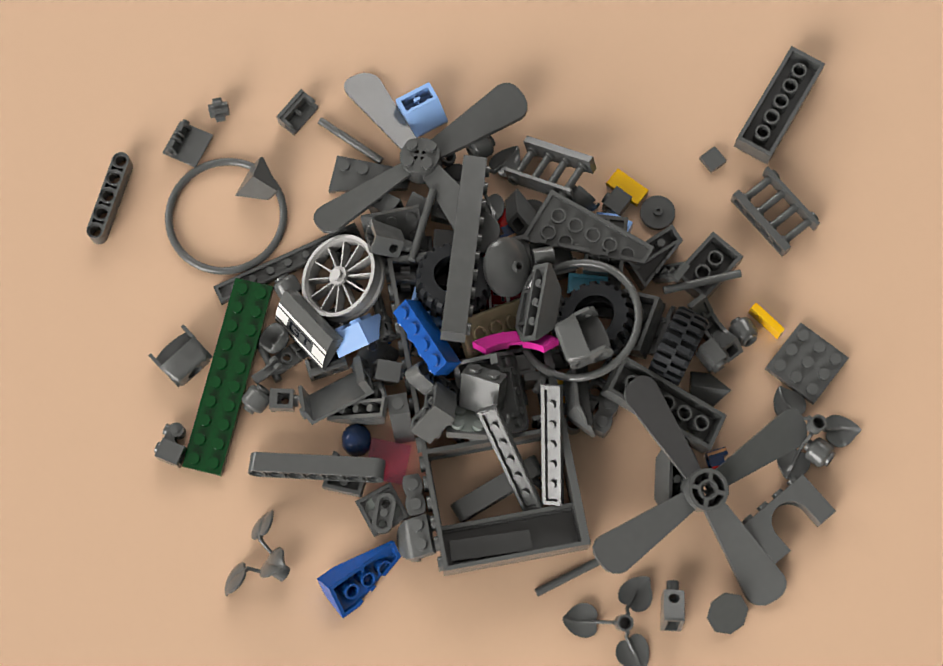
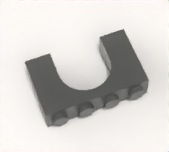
(800, 494)

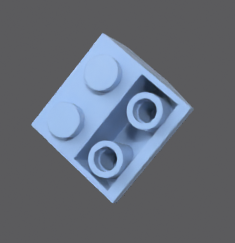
(422, 110)
(358, 333)

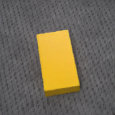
(628, 185)
(766, 320)

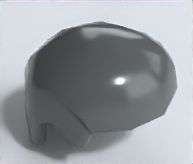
(274, 338)

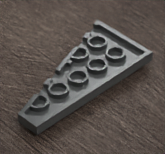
(577, 229)

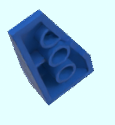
(353, 579)

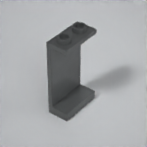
(337, 394)

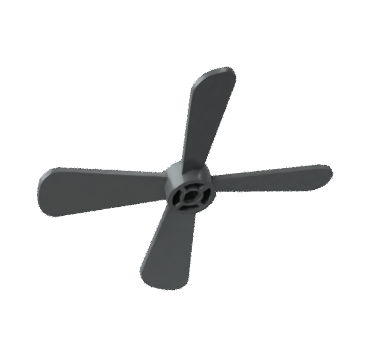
(489, 115)
(630, 541)

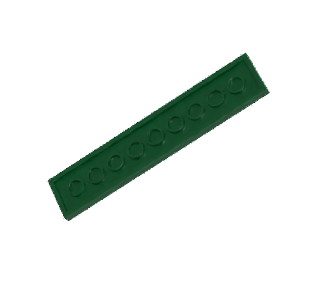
(228, 377)

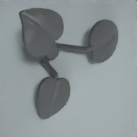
(506, 158)
(838, 431)
(274, 564)
(635, 595)

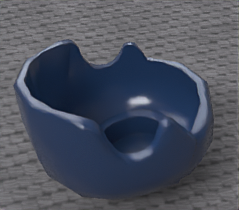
(356, 440)

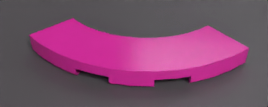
(504, 339)

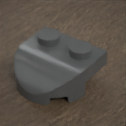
(416, 538)

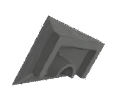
(258, 182)
(707, 387)

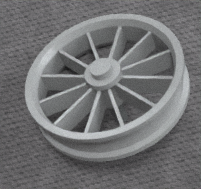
(343, 278)

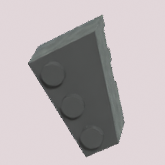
(664, 246)

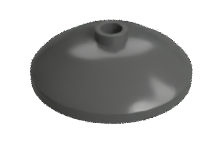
(506, 266)

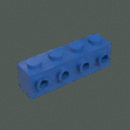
(426, 337)

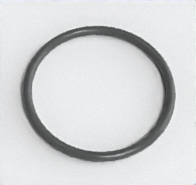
(208, 268)
(626, 350)

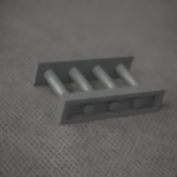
(549, 153)
(769, 229)

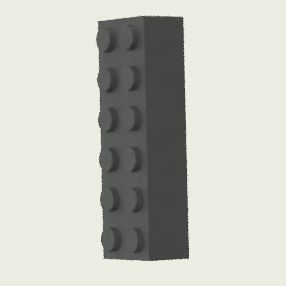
(779, 105)
(696, 419)

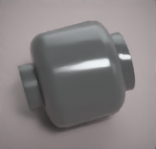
(482, 148)
(286, 282)
(744, 330)
(256, 399)
(819, 452)

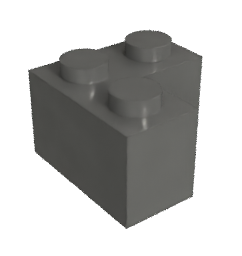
(436, 413)

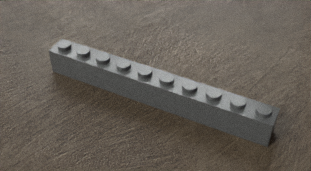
(463, 251)

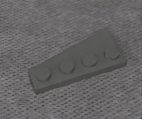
(353, 172)

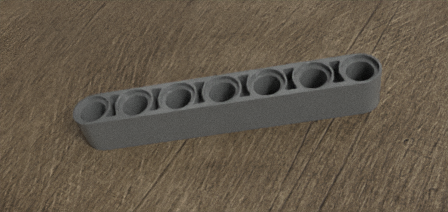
(317, 467)

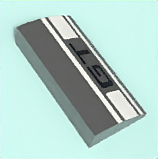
(307, 328)

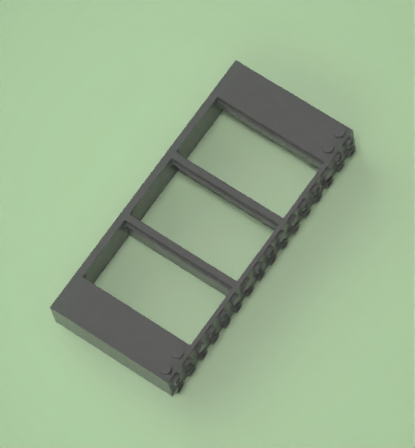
(552, 528)

